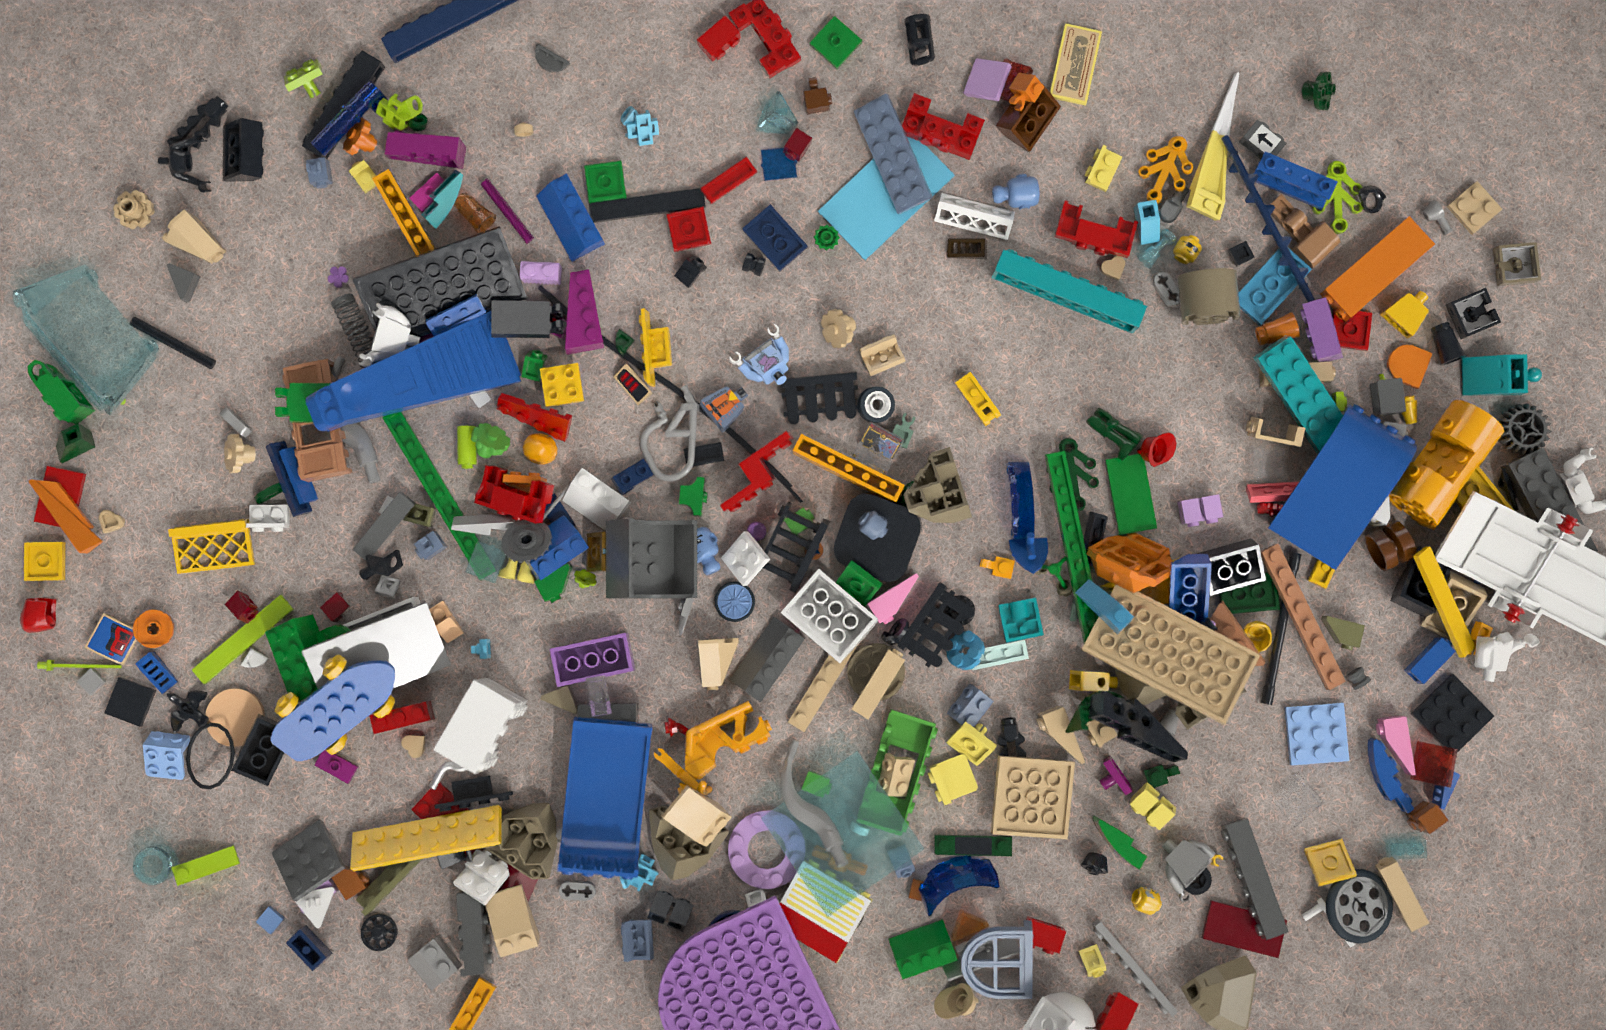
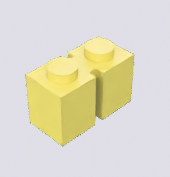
(1157, 811)

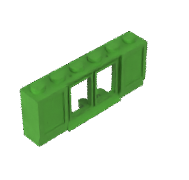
(910, 734)

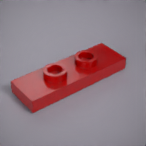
(728, 180)

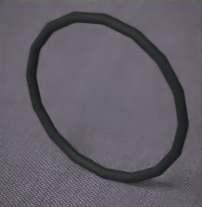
(231, 756)

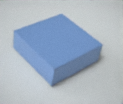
(270, 920)

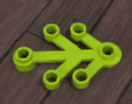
(1340, 194)

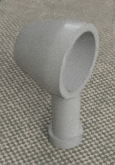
(1435, 212)

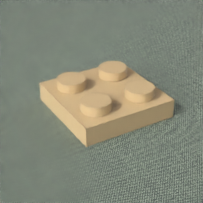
(1474, 207)

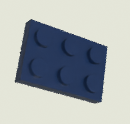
(775, 238)

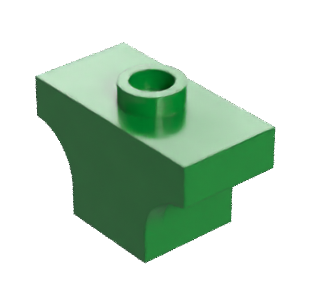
(694, 496)

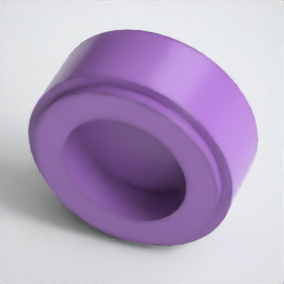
(757, 530)

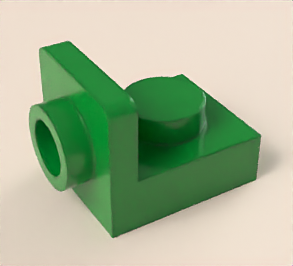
(533, 363)

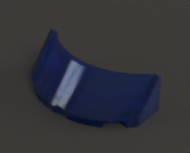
(1021, 499)
(953, 876)

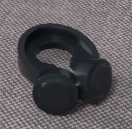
(892, 639)

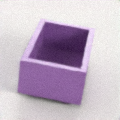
(1321, 330)

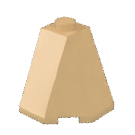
(193, 237)
(715, 660)

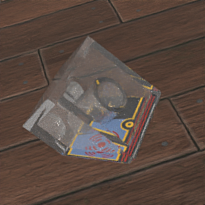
(877, 448)

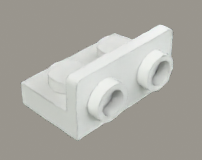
(268, 516)

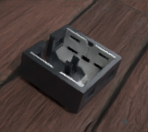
(1482, 318)

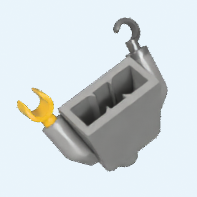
(1186, 863)

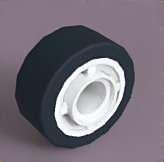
(886, 402)

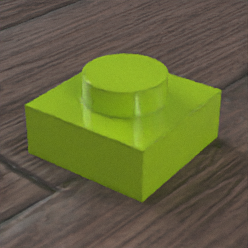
(1340, 400)

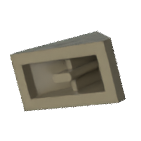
(562, 698)

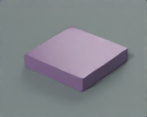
(987, 79)

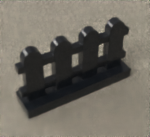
(829, 396)
(927, 631)

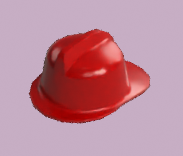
(1158, 449)

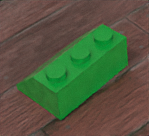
(922, 949)

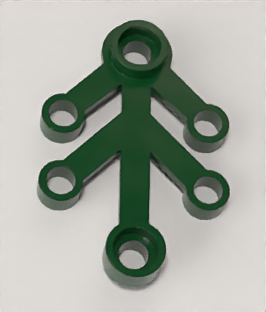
(1076, 471)

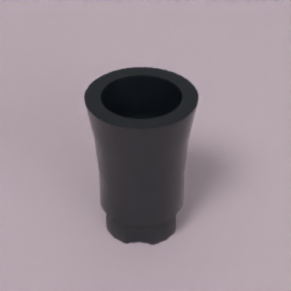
(1447, 344)

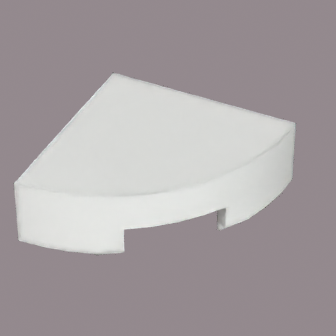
(254, 659)

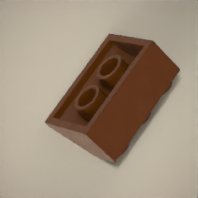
(1029, 124)

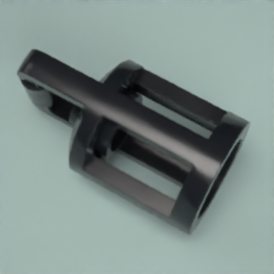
(919, 44)

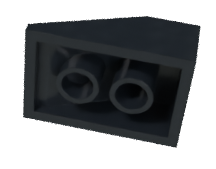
(1412, 591)

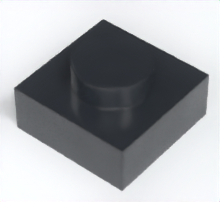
(1241, 253)

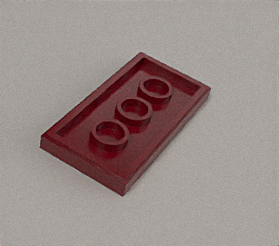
(1236, 928)

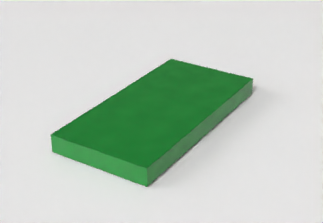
(1130, 494)

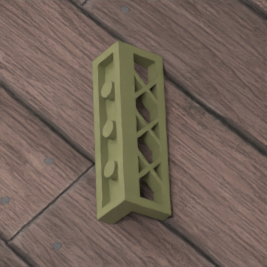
(385, 884)

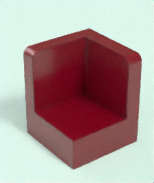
(335, 607)

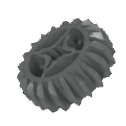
(1532, 416)

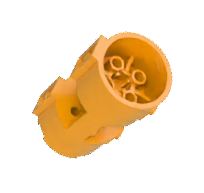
(1446, 463)

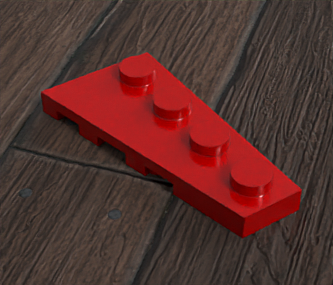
(541, 419)

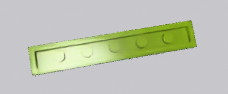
(242, 639)

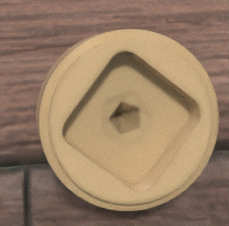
(523, 129)

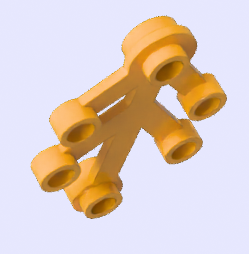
(1167, 166)

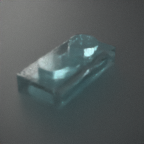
(1406, 848)

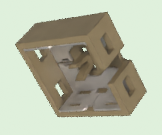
(1525, 262)

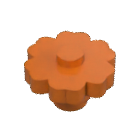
(360, 138)

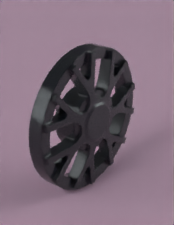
(379, 932)

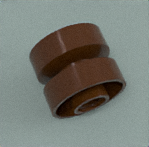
(1390, 545)

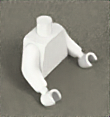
(390, 335)
(1578, 486)
(1494, 652)

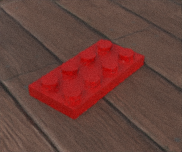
(426, 809)

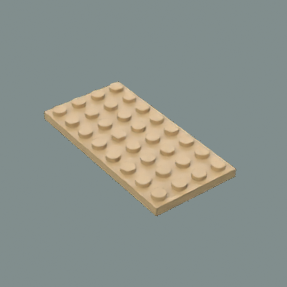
(1174, 655)

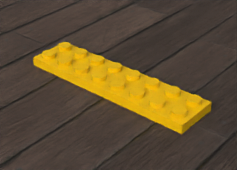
(426, 838)

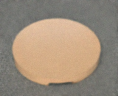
(236, 712)

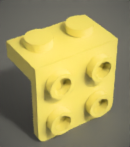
(952, 778)

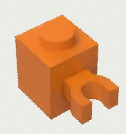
(1025, 88)

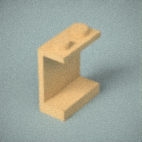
(1293, 437)

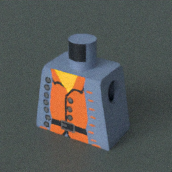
(724, 406)

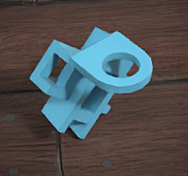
(633, 122)
(644, 870)

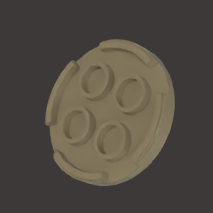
(863, 665)

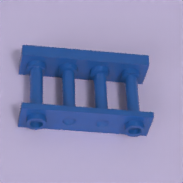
(1294, 180)

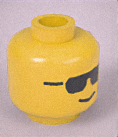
(1187, 249)

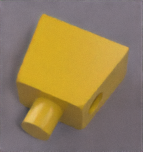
(1407, 313)
(1091, 681)

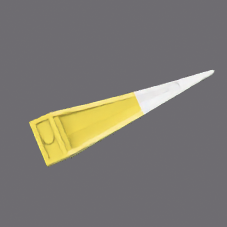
(1209, 181)

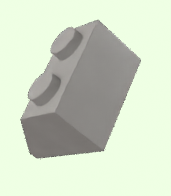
(434, 962)

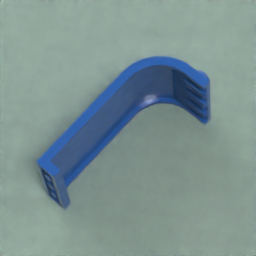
(1344, 486)
(604, 798)

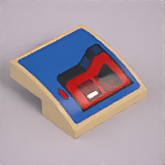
(112, 639)

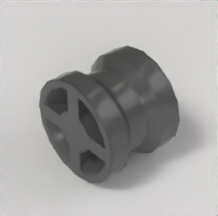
(1358, 678)

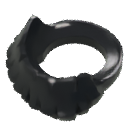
(1379, 195)

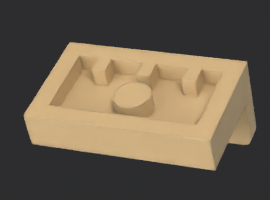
(1100, 733)

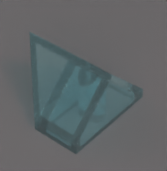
(776, 116)

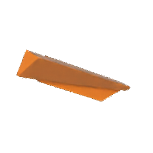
(67, 515)

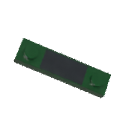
(973, 845)

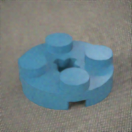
(974, 653)

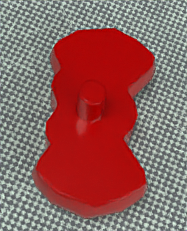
(1268, 508)

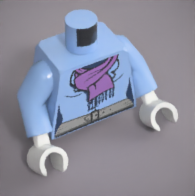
(766, 362)

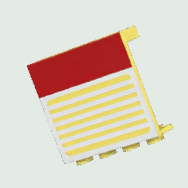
(813, 927)

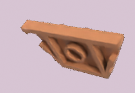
(1230, 628)

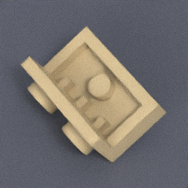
(882, 355)
(896, 774)

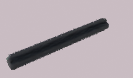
(172, 342)

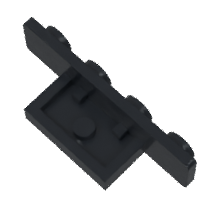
(472, 790)

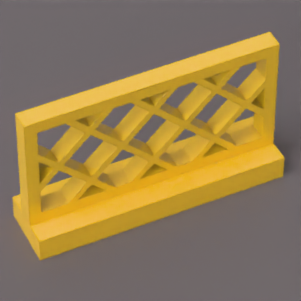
(206, 530)

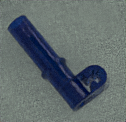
(351, 113)

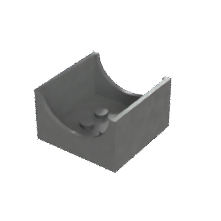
(651, 559)

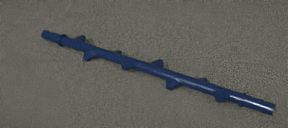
(1266, 211)

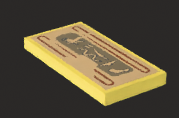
(1075, 64)

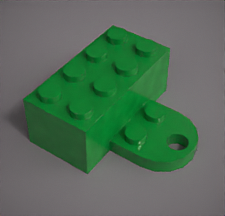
(287, 645)

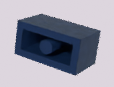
(309, 948)

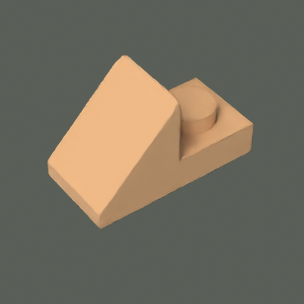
(445, 622)

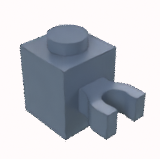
(319, 172)
(429, 546)

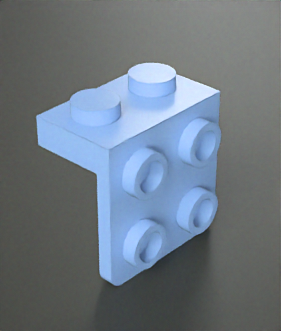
(165, 755)

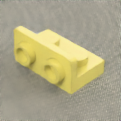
(1103, 168)

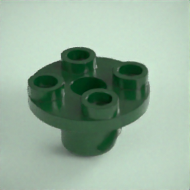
(1319, 90)

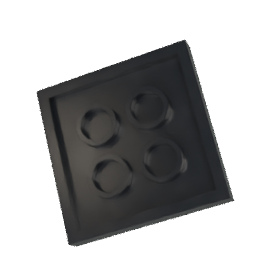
(1452, 714)

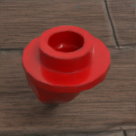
(672, 727)

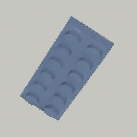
(893, 154)

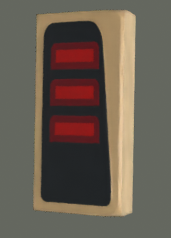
(632, 384)

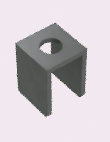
(1387, 397)

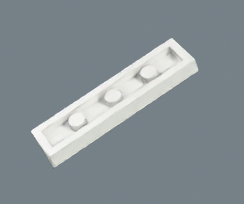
(977, 210)

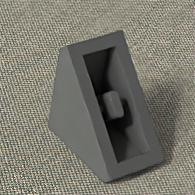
(184, 282)

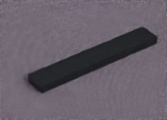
(647, 205)

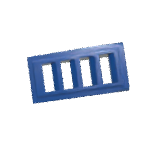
(161, 668)
(1442, 794)

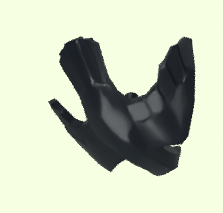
(187, 709)

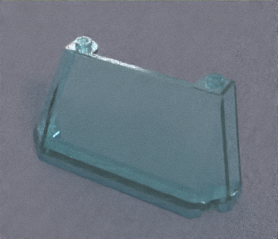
(86, 335)

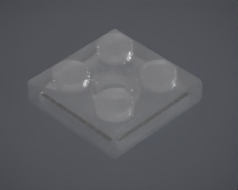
(1267, 462)

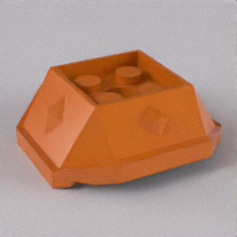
(1131, 561)

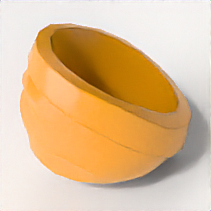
(540, 448)

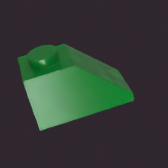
(554, 584)

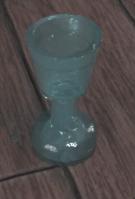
(1151, 254)

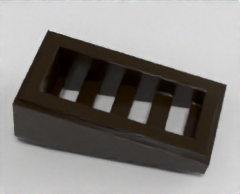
(967, 241)

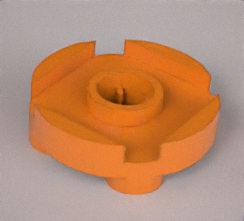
(145, 637)

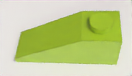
(205, 865)

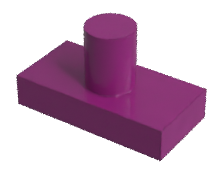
(1115, 776)

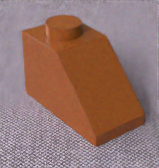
(351, 882)

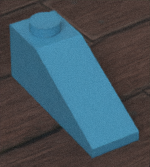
(1105, 606)

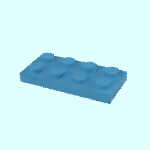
(1268, 288)

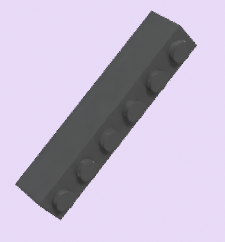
(1254, 878)

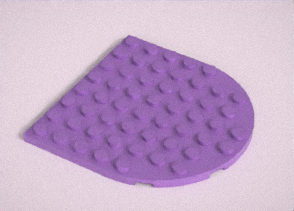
(743, 978)

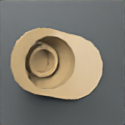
(955, 1001)

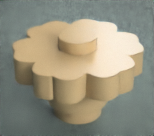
(133, 209)
(838, 328)
(237, 453)

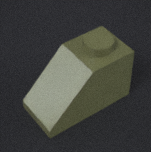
(1344, 632)

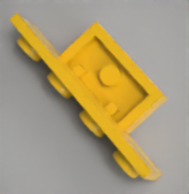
(656, 347)

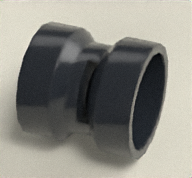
(753, 264)

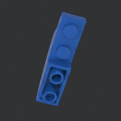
(1383, 769)

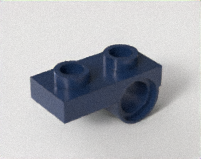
(632, 476)

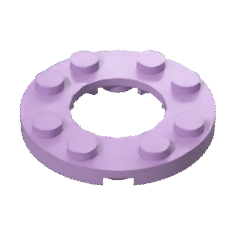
(743, 865)

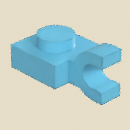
(482, 649)

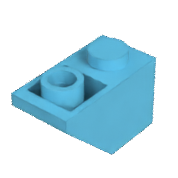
(1148, 222)

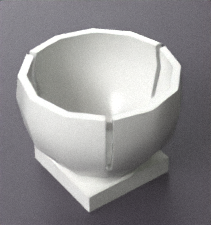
(1060, 1012)

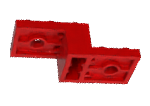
(757, 472)

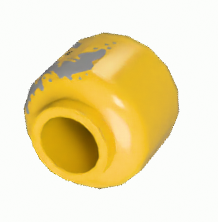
(1146, 900)

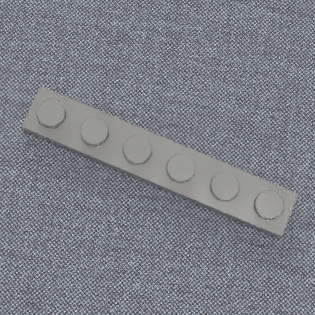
(1139, 975)

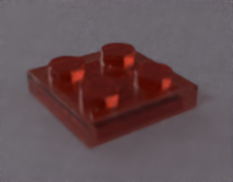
(1434, 764)

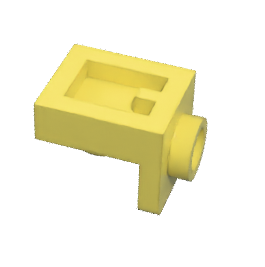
(363, 175)
(1093, 961)

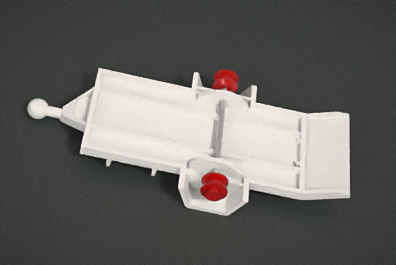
(1530, 564)

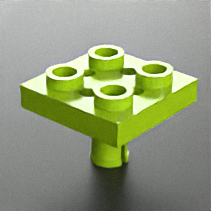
(304, 76)

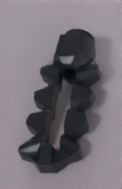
(213, 109)
(1010, 733)

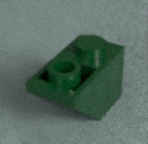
(74, 442)

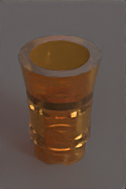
(475, 213)

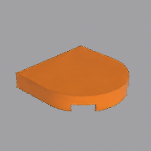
(1409, 364)

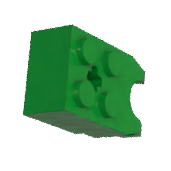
(60, 393)

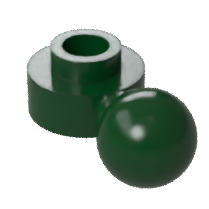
(418, 123)

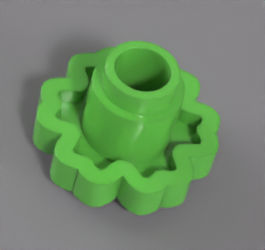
(490, 440)

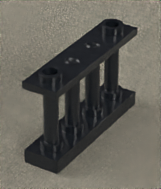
(810, 545)

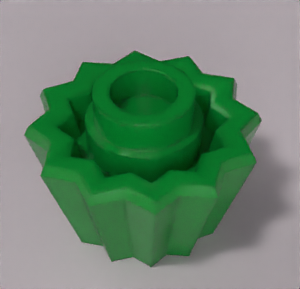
(826, 237)

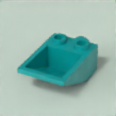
(1494, 375)

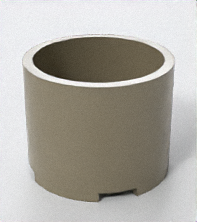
(1209, 296)

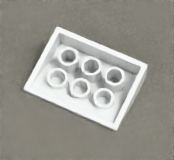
(829, 616)

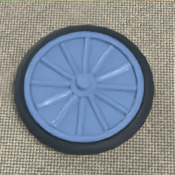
(734, 601)

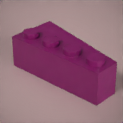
(426, 149)
(583, 324)

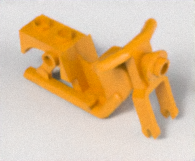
(706, 739)

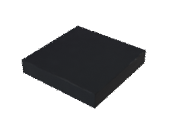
(130, 701)

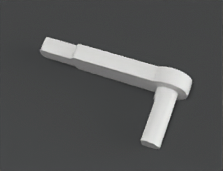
(1321, 906)

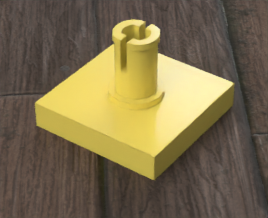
(972, 743)

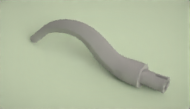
(359, 440)
(810, 814)

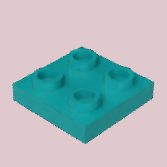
(1020, 620)

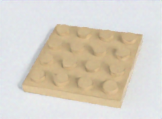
(1032, 797)

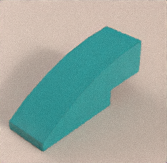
(444, 199)

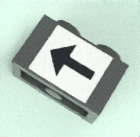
(1261, 139)

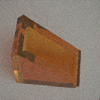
(967, 924)

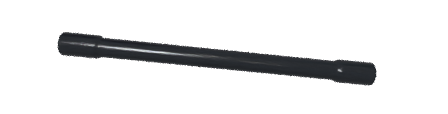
(1269, 687)

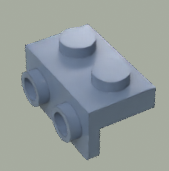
(970, 706)
(637, 940)

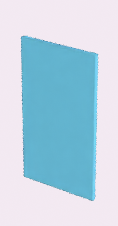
(864, 208)

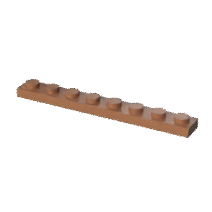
(1302, 617)

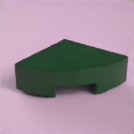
(623, 342)

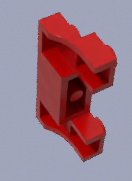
(771, 33)
(940, 132)
(1095, 236)
(513, 501)

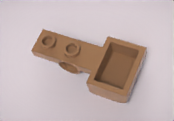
(1312, 243)

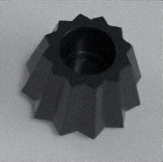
(1095, 864)

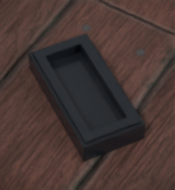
(706, 454)

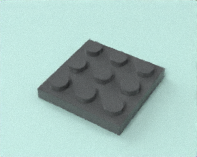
(308, 860)

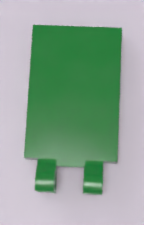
(296, 401)

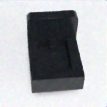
(690, 270)

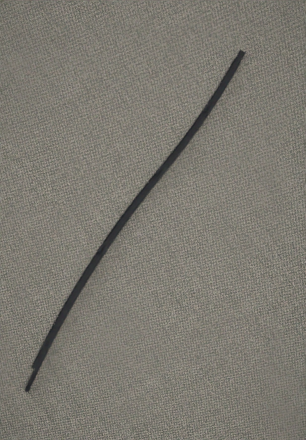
(676, 390)

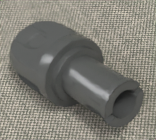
(1173, 206)

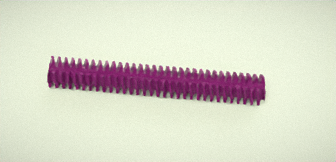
(503, 206)

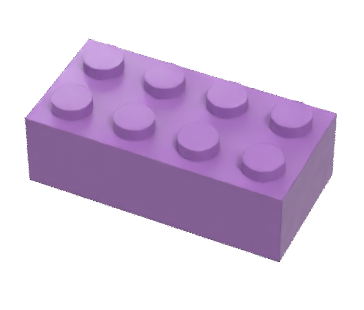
(592, 659)

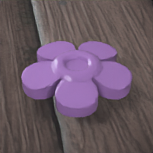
(338, 276)

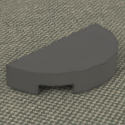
(549, 60)

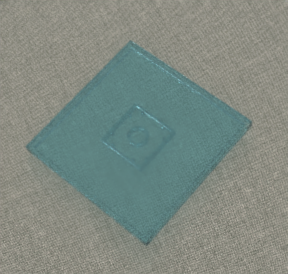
(869, 824)

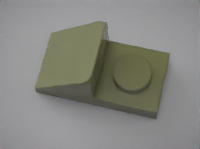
(421, 515)

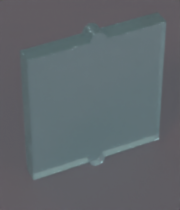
(486, 562)

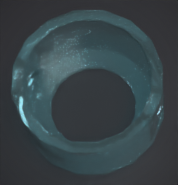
(165, 853)

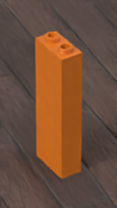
(1377, 269)

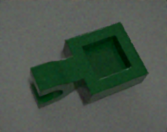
(1157, 775)

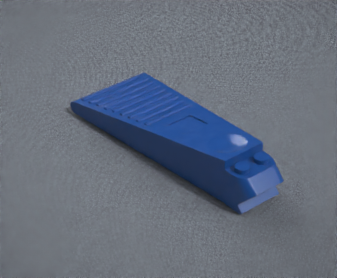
(431, 372)

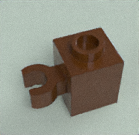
(816, 99)

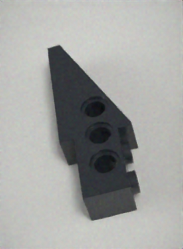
(1135, 725)

